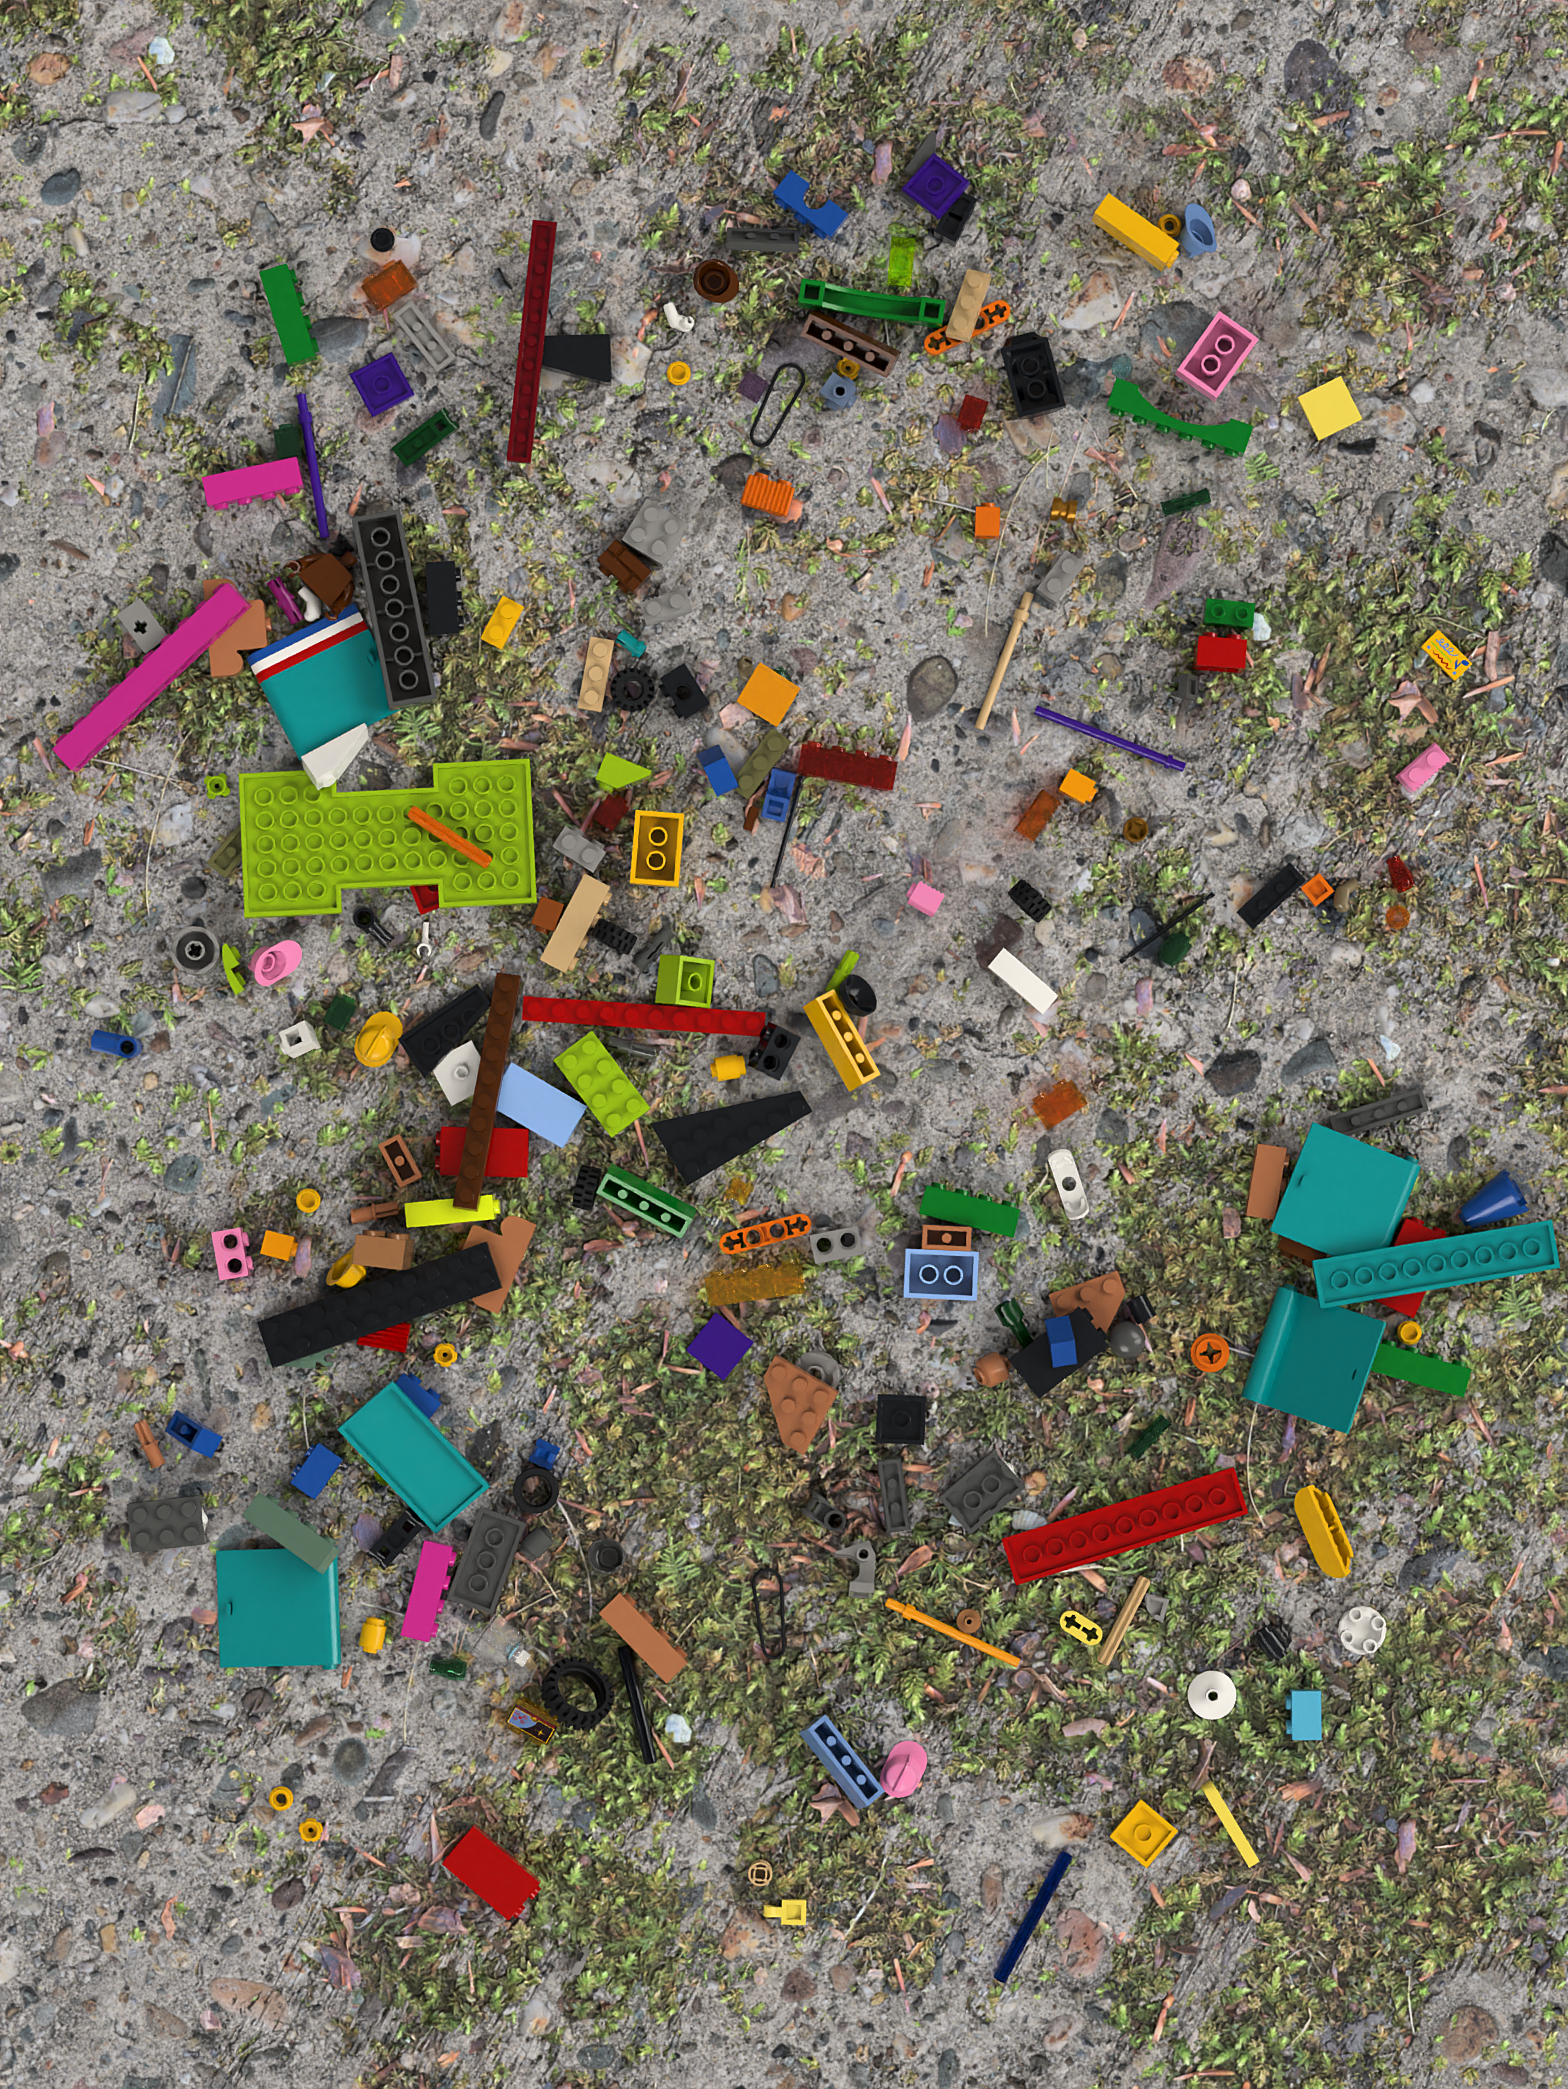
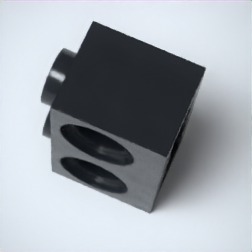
(955, 219)
(779, 1054)

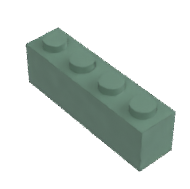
(291, 1533)

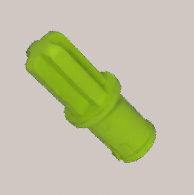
(842, 971)

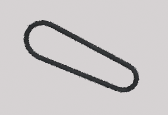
(787, 410)
(758, 1614)

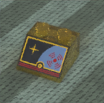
(532, 1720)

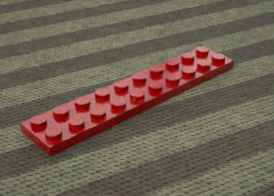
(1124, 1525)

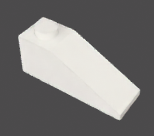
(331, 759)

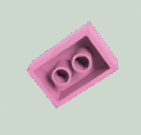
(1216, 356)

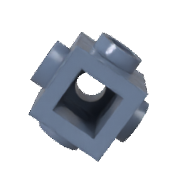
(835, 384)

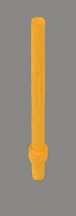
(908, 1611)

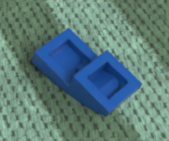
(778, 794)

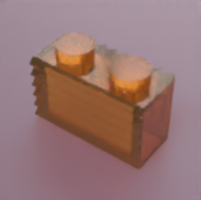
(388, 285)
(1037, 816)

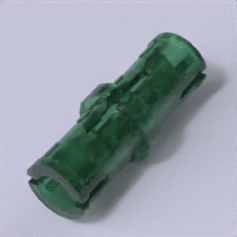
(1185, 502)
(1149, 1436)

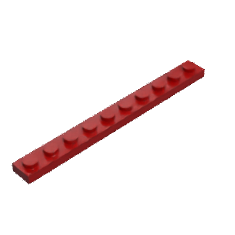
(643, 1016)

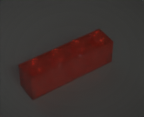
(846, 767)

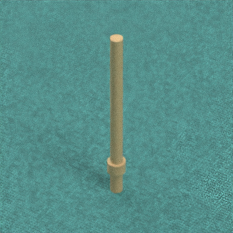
(1020, 616)

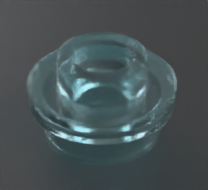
(1122, 367)

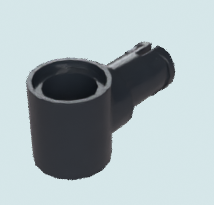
(373, 926)

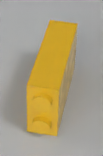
(1136, 233)

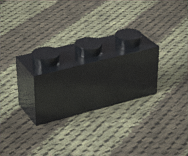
(444, 599)

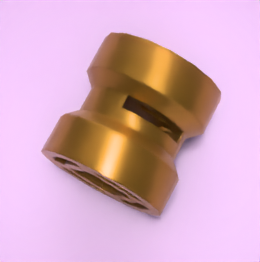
(1063, 510)
(1135, 826)

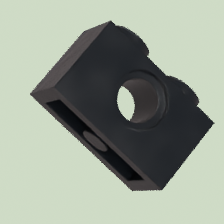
(680, 678)

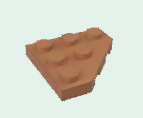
(1099, 1296)
(797, 1402)

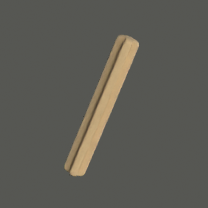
(1123, 1620)

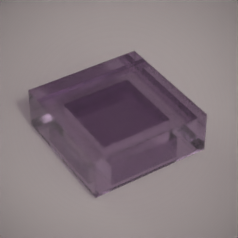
(752, 387)

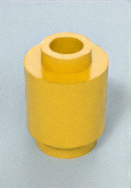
(728, 1067)
(372, 1634)

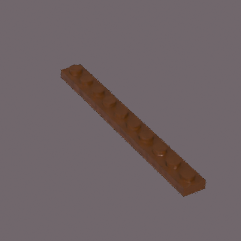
(487, 1092)

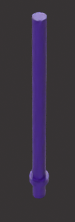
(1167, 761)

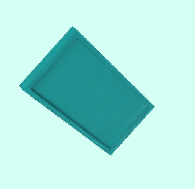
(413, 1456)

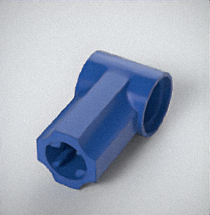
(114, 1044)

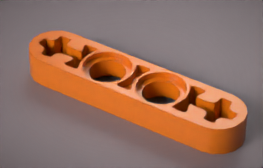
(953, 343)
(764, 1230)

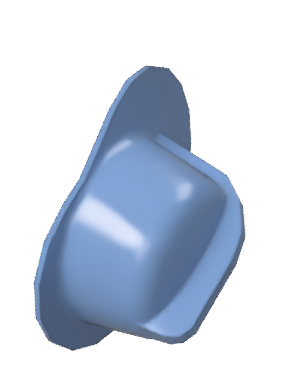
(1197, 232)

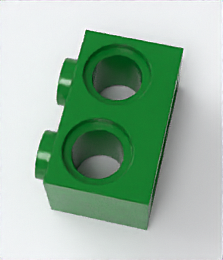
(1228, 614)

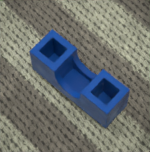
(825, 220)

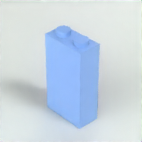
(539, 1105)

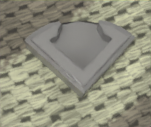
(1156, 1606)
(580, 1960)

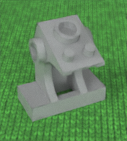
(864, 1584)

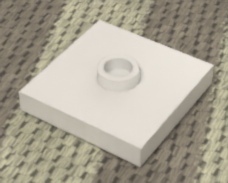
(459, 1072)

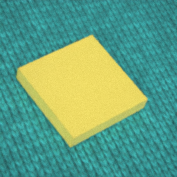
(1329, 408)

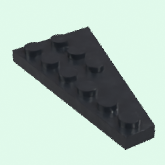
(716, 1136)

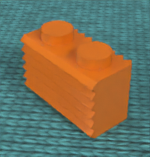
(767, 494)

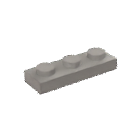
(424, 336)

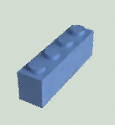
(841, 1761)

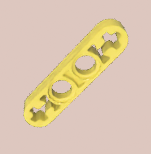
(1230, 1823)

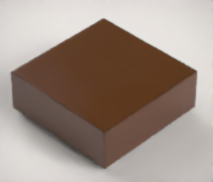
(750, 819)

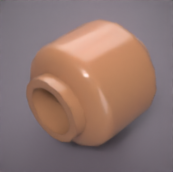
(992, 1369)

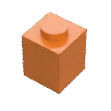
(987, 521)

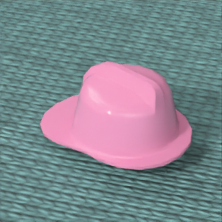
(275, 962)
(903, 1769)

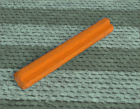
(449, 837)

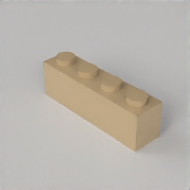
(575, 924)

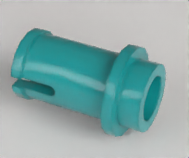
(631, 643)

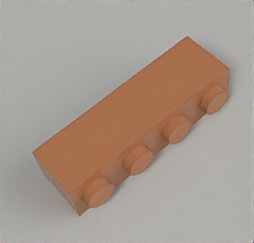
(643, 1637)

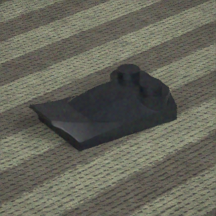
(1032, 376)

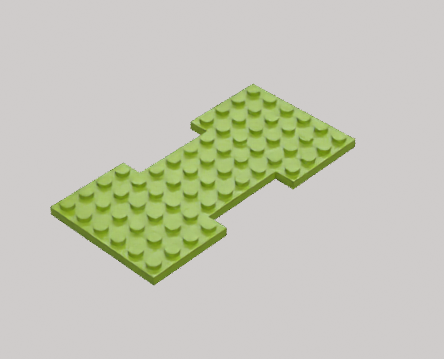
(314, 843)

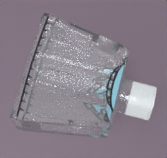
(501, 1642)

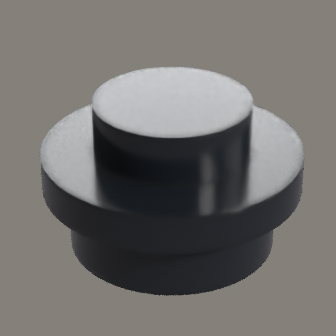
(382, 240)

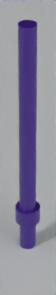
(305, 420)

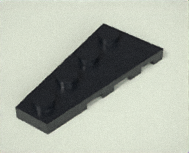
(441, 1032)

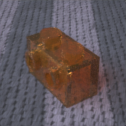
(1058, 1104)

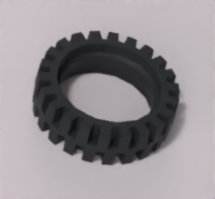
(564, 1710)

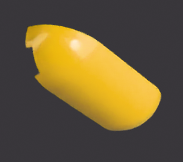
(1323, 1531)

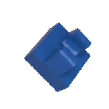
(544, 1454)

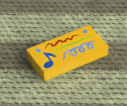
(1446, 655)

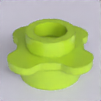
(212, 781)

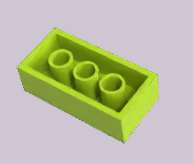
(602, 1084)

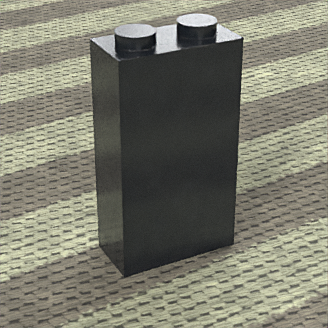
(1035, 1362)

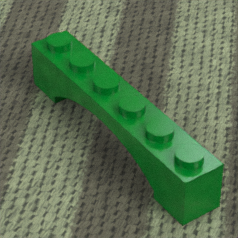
(843, 300)
(1128, 401)

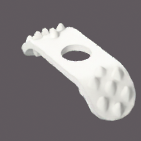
(1064, 1166)

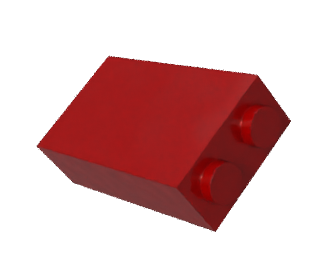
(506, 1156)
(1410, 1232)
(492, 1872)

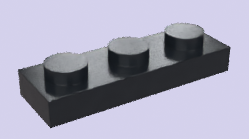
(1271, 896)

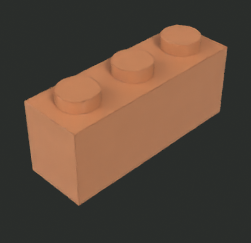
(1266, 1181)

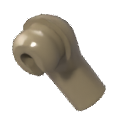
(745, 668)
(1341, 895)

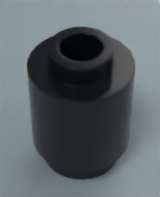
(1271, 1643)

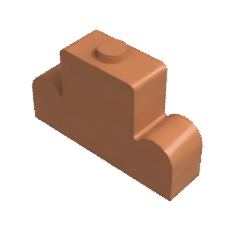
(245, 635)
(506, 1252)

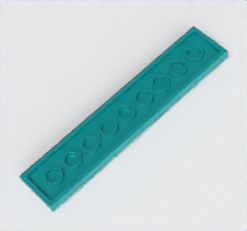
(1435, 1264)

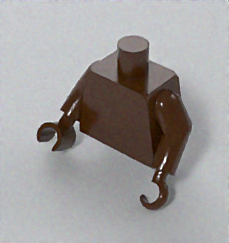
(327, 579)

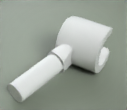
(424, 940)

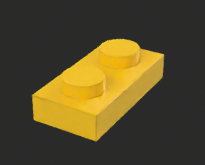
(502, 622)

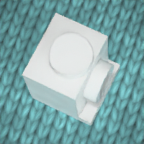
(291, 1036)

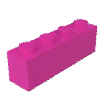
(252, 483)
(427, 1590)

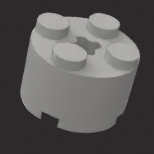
(182, 948)

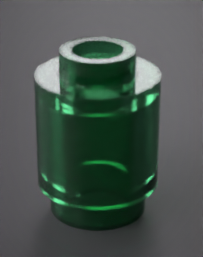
(1175, 948)

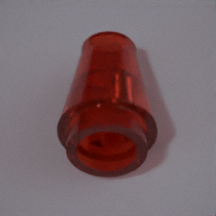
(1400, 875)

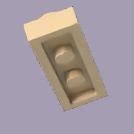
(968, 305)
(596, 674)

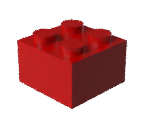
(1219, 653)

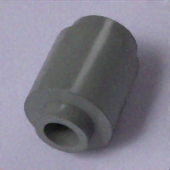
(537, 1542)

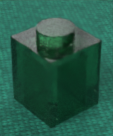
(288, 441)
(341, 1012)

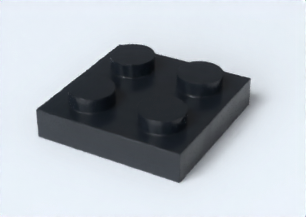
(900, 1419)

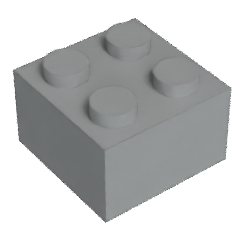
(655, 533)

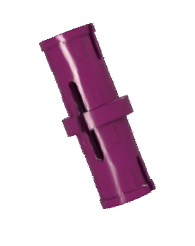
(285, 600)

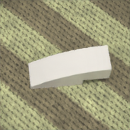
(1022, 981)

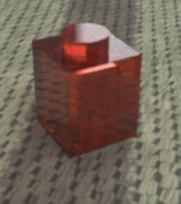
(971, 414)
(611, 812)

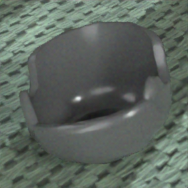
(1126, 1340)
(606, 1556)

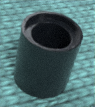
(1141, 1308)

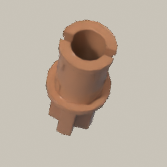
(374, 1212)
(149, 1444)

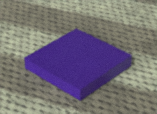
(935, 186)
(382, 384)
(719, 1346)

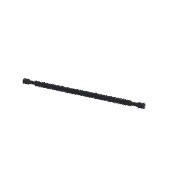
(787, 831)
(1166, 928)

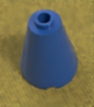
(1494, 1202)

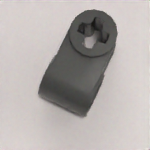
(822, 1511)

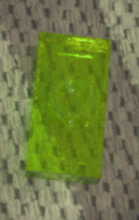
(901, 262)

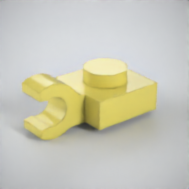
(791, 1911)

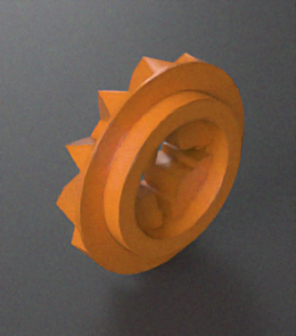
(1217, 1343)

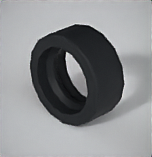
(517, 1490)

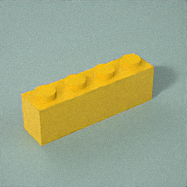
(841, 1040)

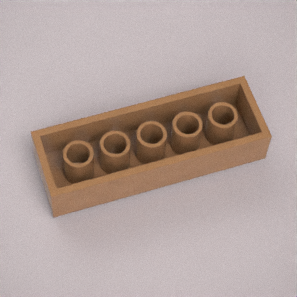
(384, 1251)

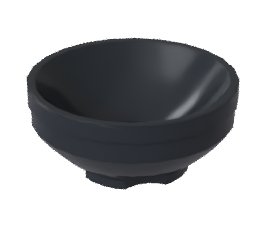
(857, 996)

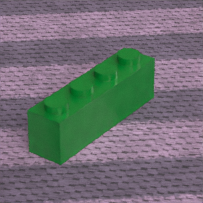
(288, 315)
(646, 1200)
(969, 1211)
(1420, 1369)

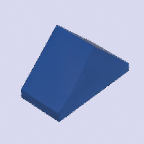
(717, 770)
(1061, 1341)

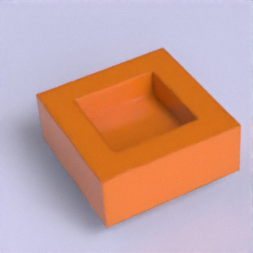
(1317, 889)

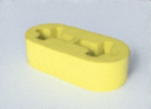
(1084, 1622)

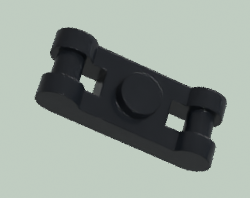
(396, 1539)

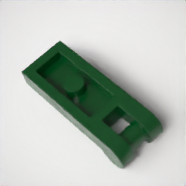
(425, 438)

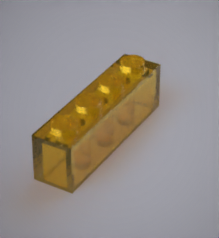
(755, 1284)

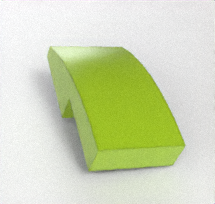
(231, 961)

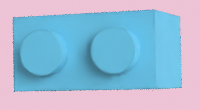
(1304, 1714)

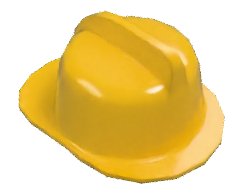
(378, 1039)
(344, 1272)

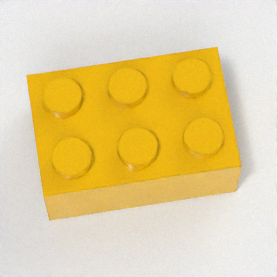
(657, 849)

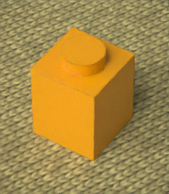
(1078, 787)
(279, 1245)

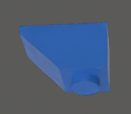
(193, 1434)

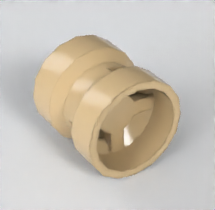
(760, 1872)

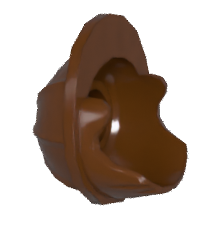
(715, 281)

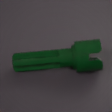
(1011, 1316)

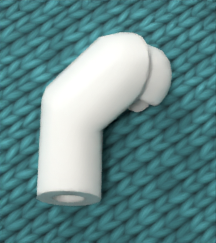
(677, 321)
(314, 604)

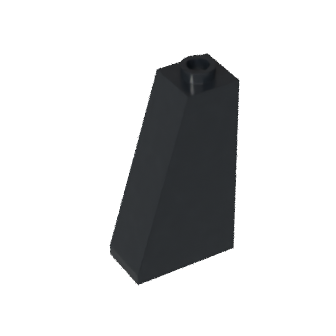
(579, 356)

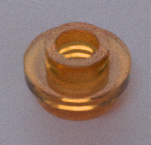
(1390, 917)

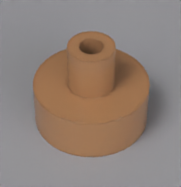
(965, 1615)

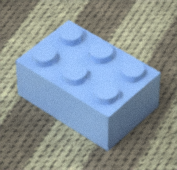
(940, 1274)

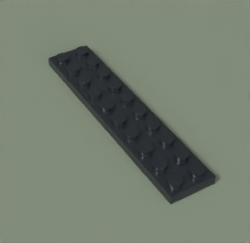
(379, 1304)

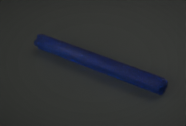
(1033, 1916)

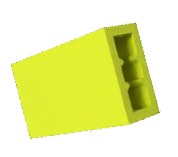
(442, 1212)

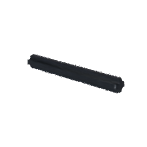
(637, 1705)

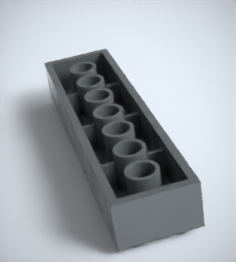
(394, 610)

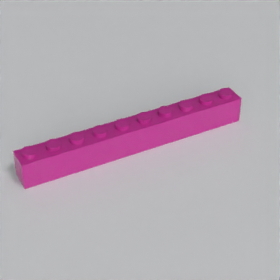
(151, 677)

